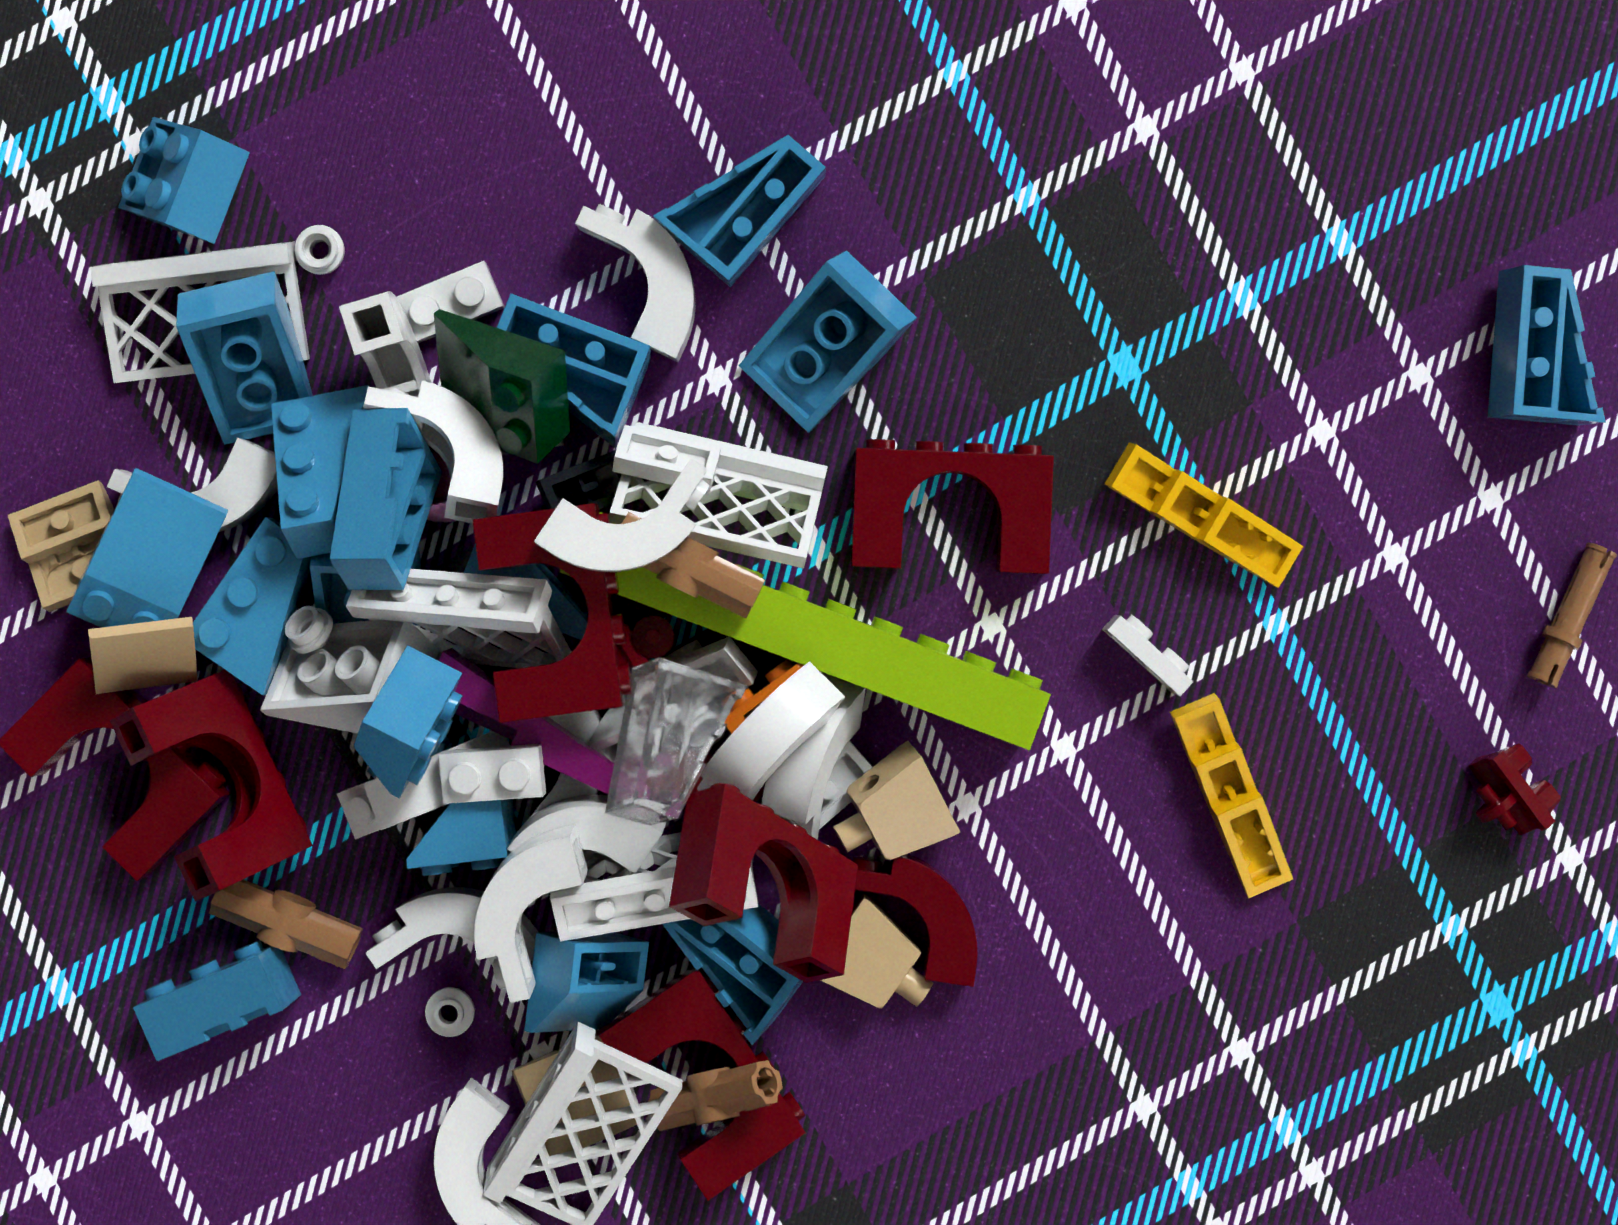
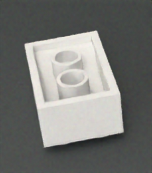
(344, 676)

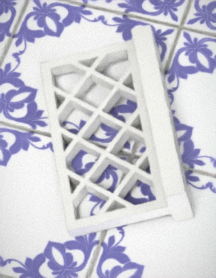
(183, 272)
(751, 474)
(478, 604)
(625, 898)
(551, 1102)

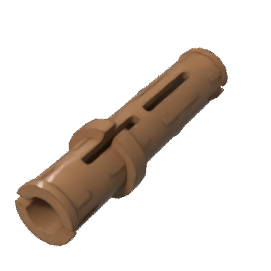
(1571, 616)

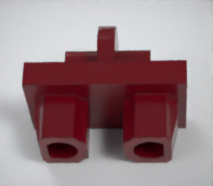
(648, 640)
(1509, 795)

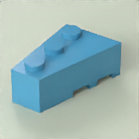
(1540, 351)
(310, 464)
(382, 499)
(216, 999)

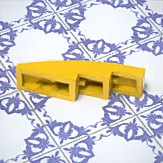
(1204, 515)
(1231, 795)

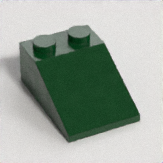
(508, 380)

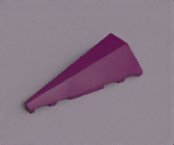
(559, 746)

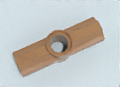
(703, 573)
(287, 922)
(721, 1094)

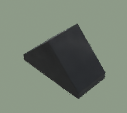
(582, 484)

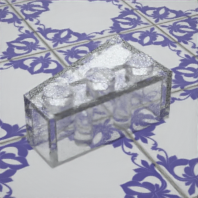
(666, 738)

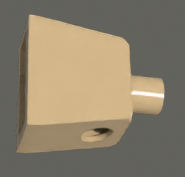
(897, 807)
(880, 959)

